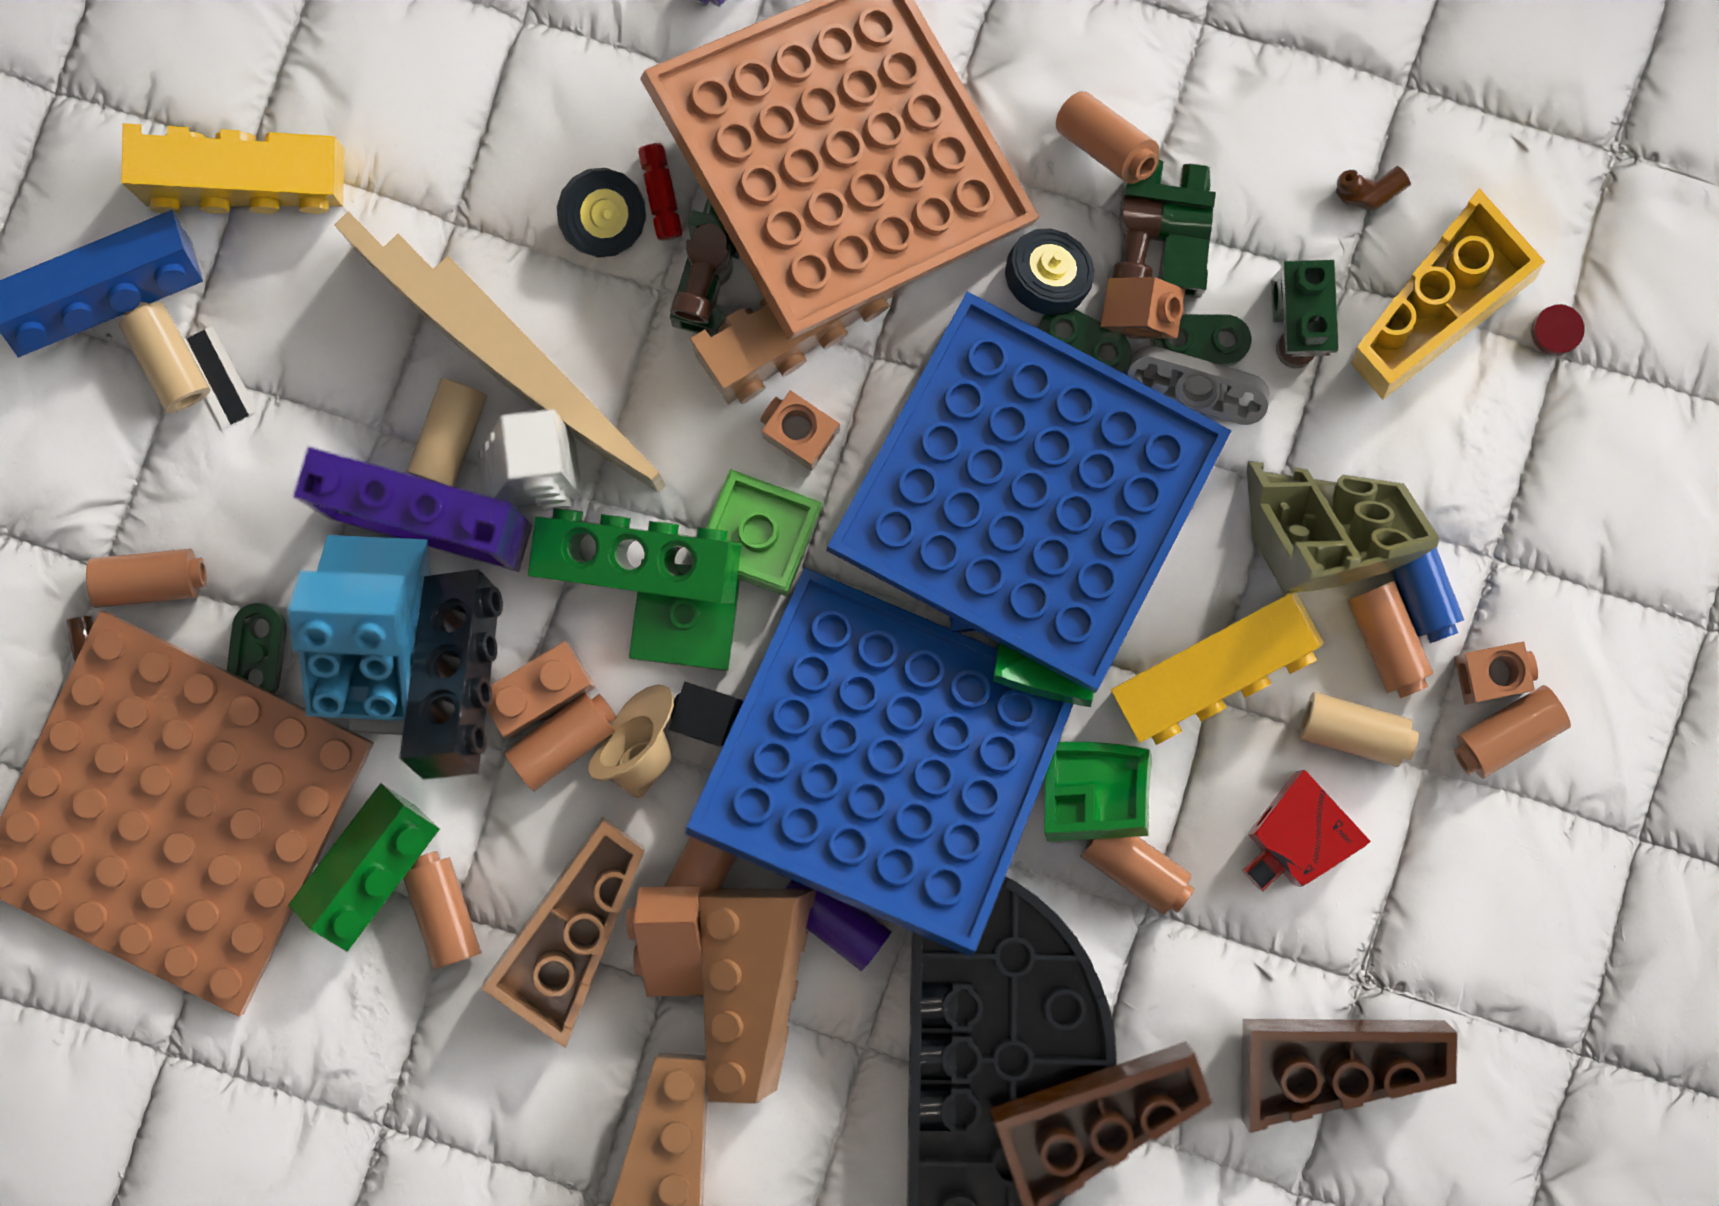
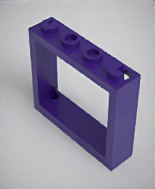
(413, 509)

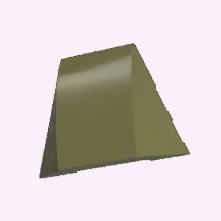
(1333, 531)

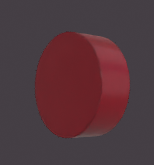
(1557, 330)

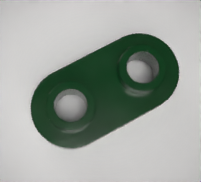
(1089, 337)
(1203, 341)
(250, 651)

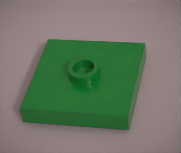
(683, 630)

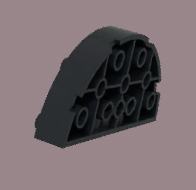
(990, 1033)

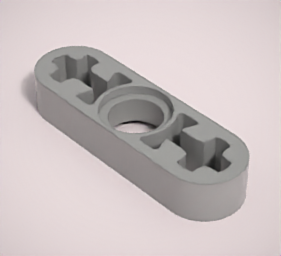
(1208, 403)

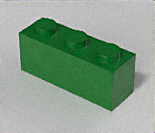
(363, 867)

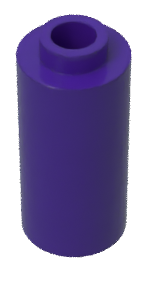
(845, 928)

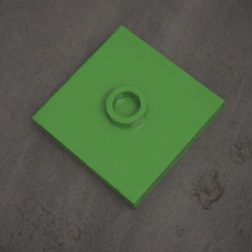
(769, 524)

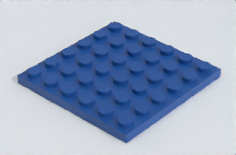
(1029, 492)
(881, 764)

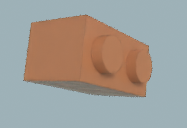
(538, 690)
(667, 940)

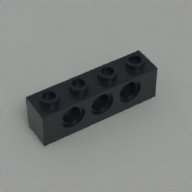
(451, 675)

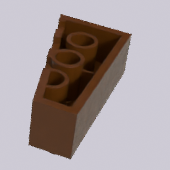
(1335, 1064)
(1094, 1122)

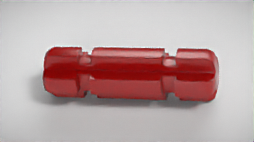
(660, 191)

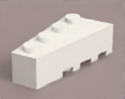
(531, 461)

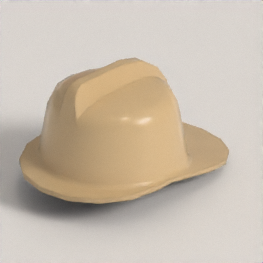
(638, 747)

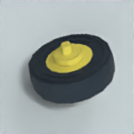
(601, 212)
(1049, 271)

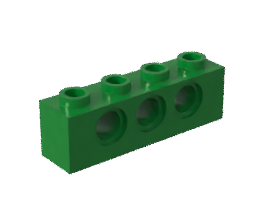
(558, 556)

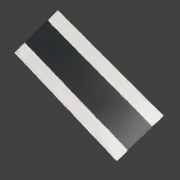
(228, 394)

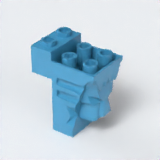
(359, 626)

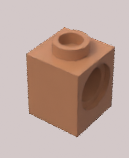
(1143, 307)
(806, 450)
(1475, 677)

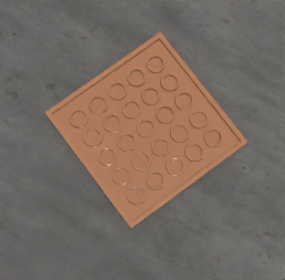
(838, 154)
(173, 812)

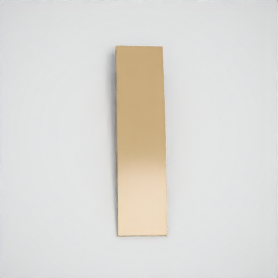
(493, 340)

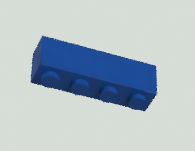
(96, 283)

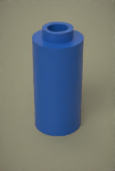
(1429, 597)

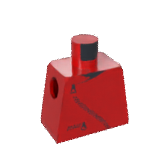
(1301, 835)

